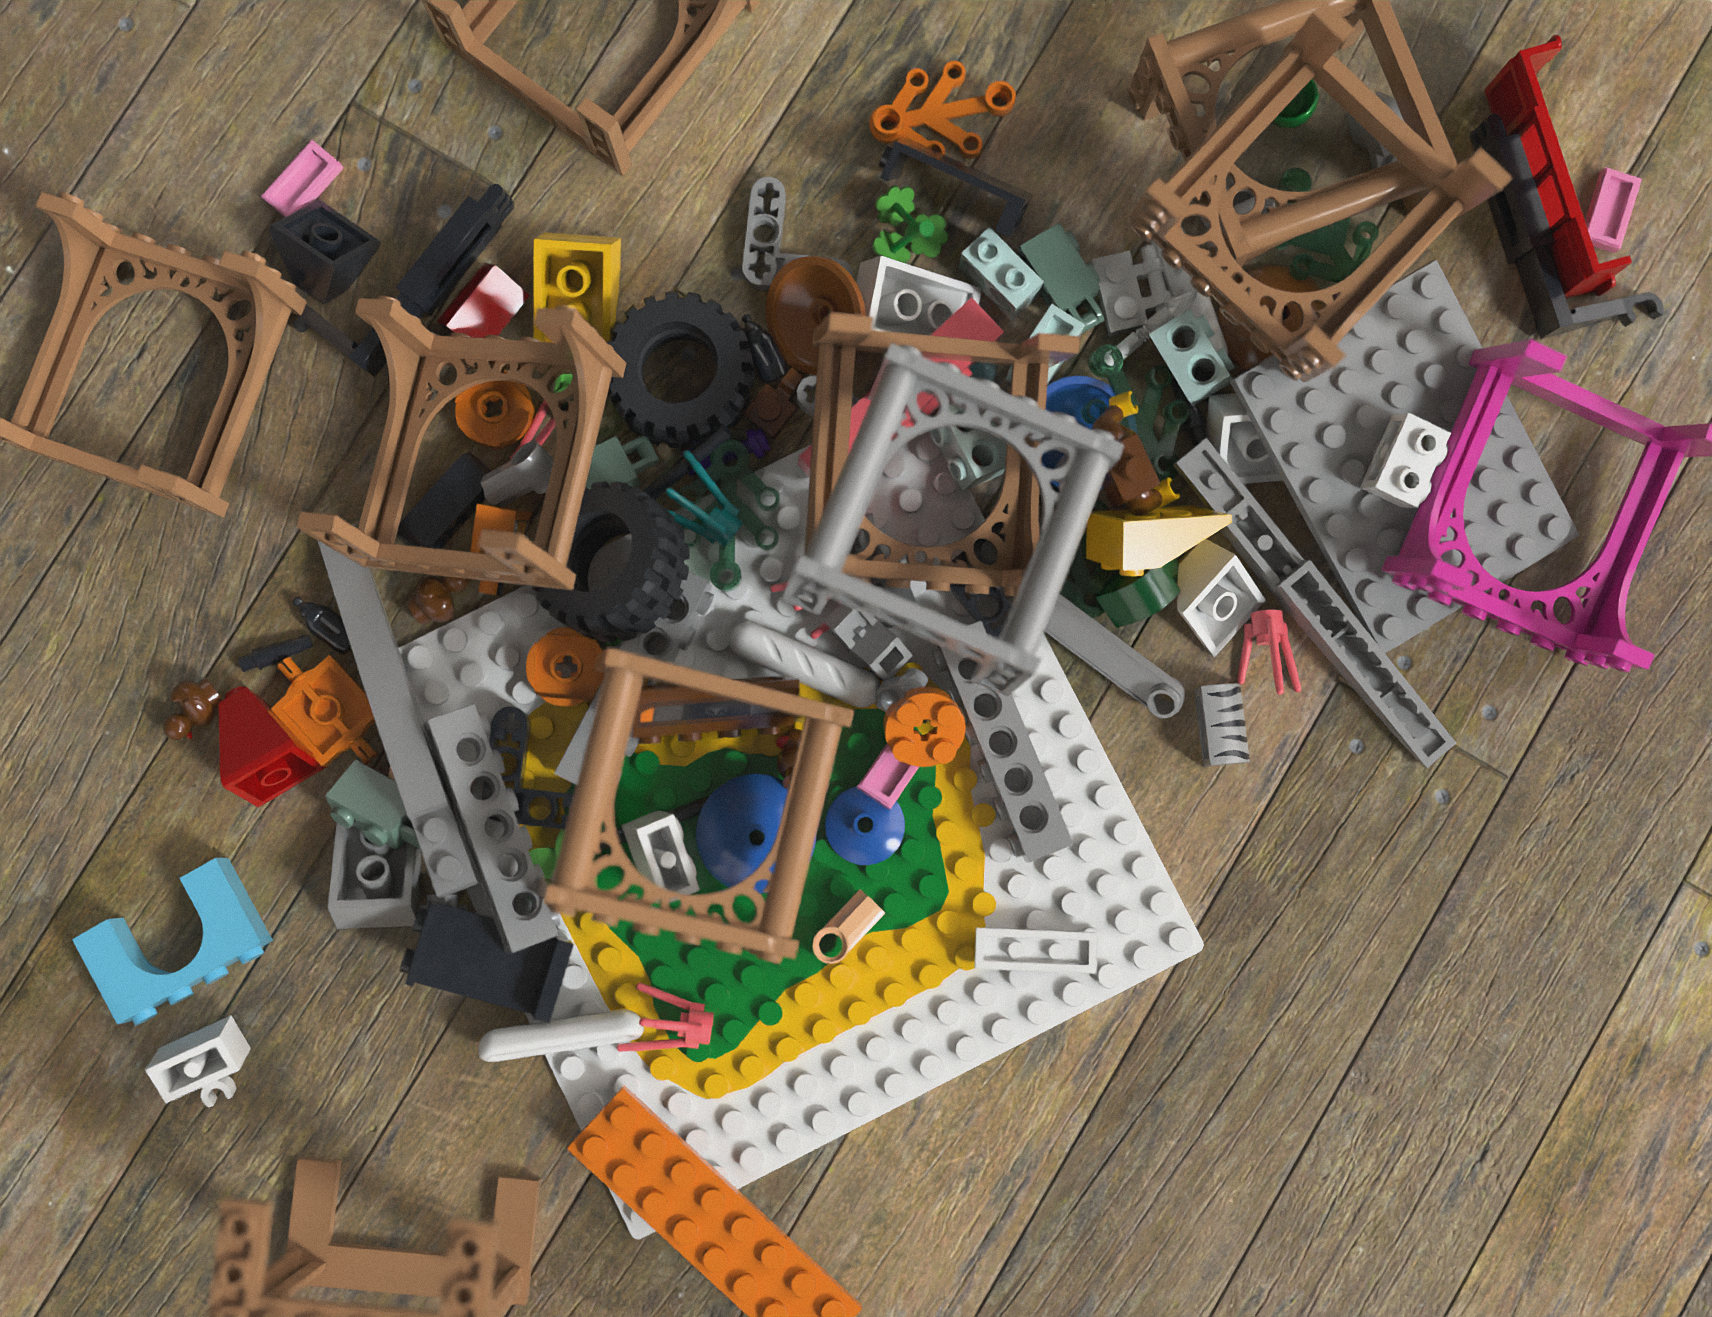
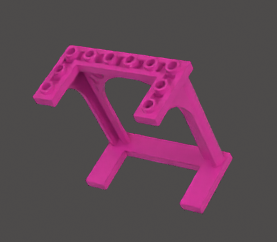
(1596, 626)

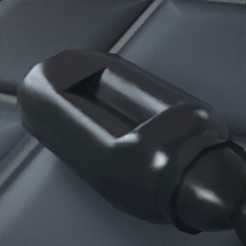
(764, 352)
(324, 624)

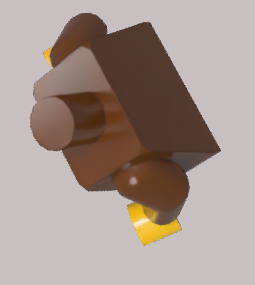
(1132, 476)

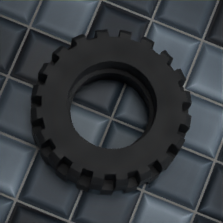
(681, 320)
(646, 583)

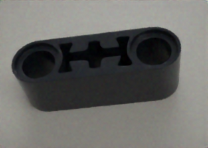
(445, 505)

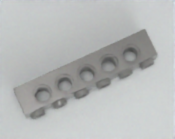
(678, 636)
(444, 735)
(1051, 832)

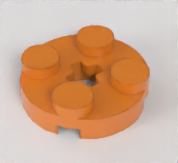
(500, 430)
(550, 683)
(910, 711)

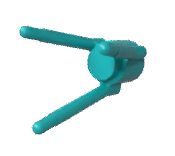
(719, 524)

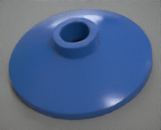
(859, 846)

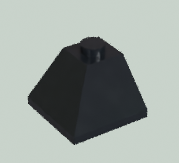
(323, 250)

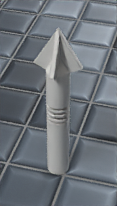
(1173, 307)

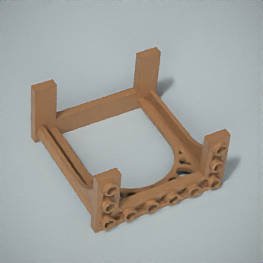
(1160, 89)
(593, 128)
(90, 259)
(838, 341)
(1314, 345)
(414, 367)
(574, 876)
(477, 1277)

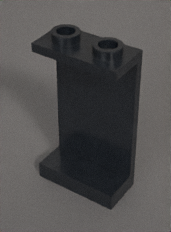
(895, 157)
(466, 957)

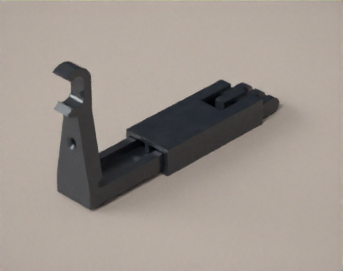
(1527, 240)
(431, 275)

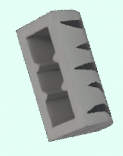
(1221, 725)

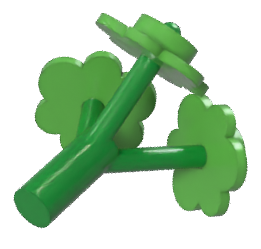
(924, 232)

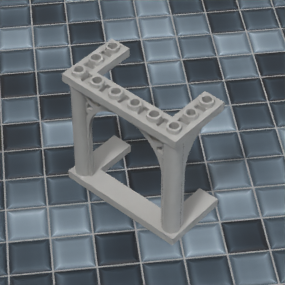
(1087, 459)

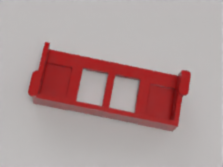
(1521, 105)

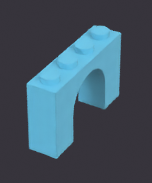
(230, 934)

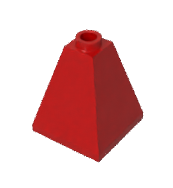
(258, 750)

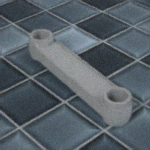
(1114, 659)

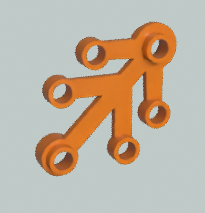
(936, 114)

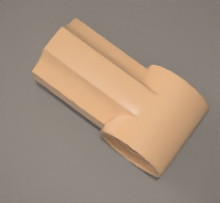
(849, 925)

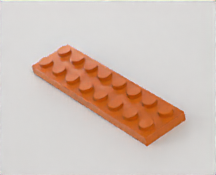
(705, 1215)

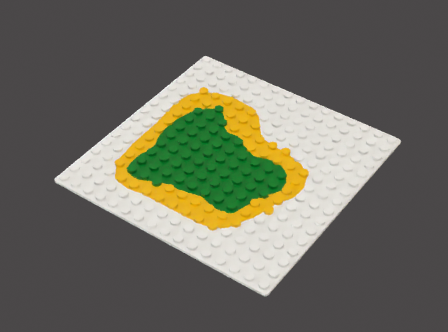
(803, 1041)

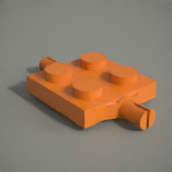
(326, 710)

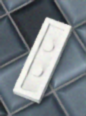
(1035, 950)

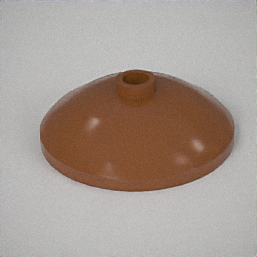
(802, 300)
(1237, 338)

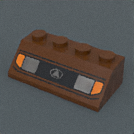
(689, 713)

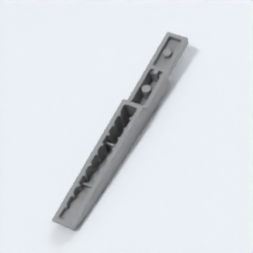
(1314, 605)
(400, 724)

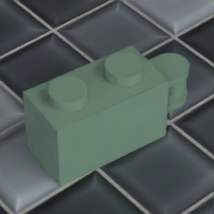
(1065, 275)
(612, 464)
(371, 805)

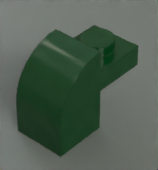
(1139, 597)

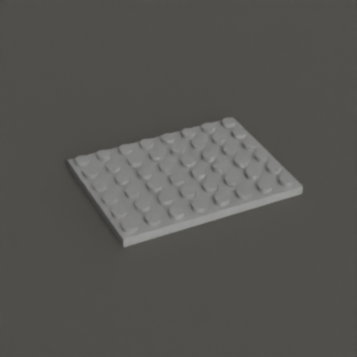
(1324, 433)

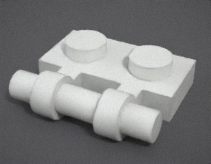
(1120, 293)

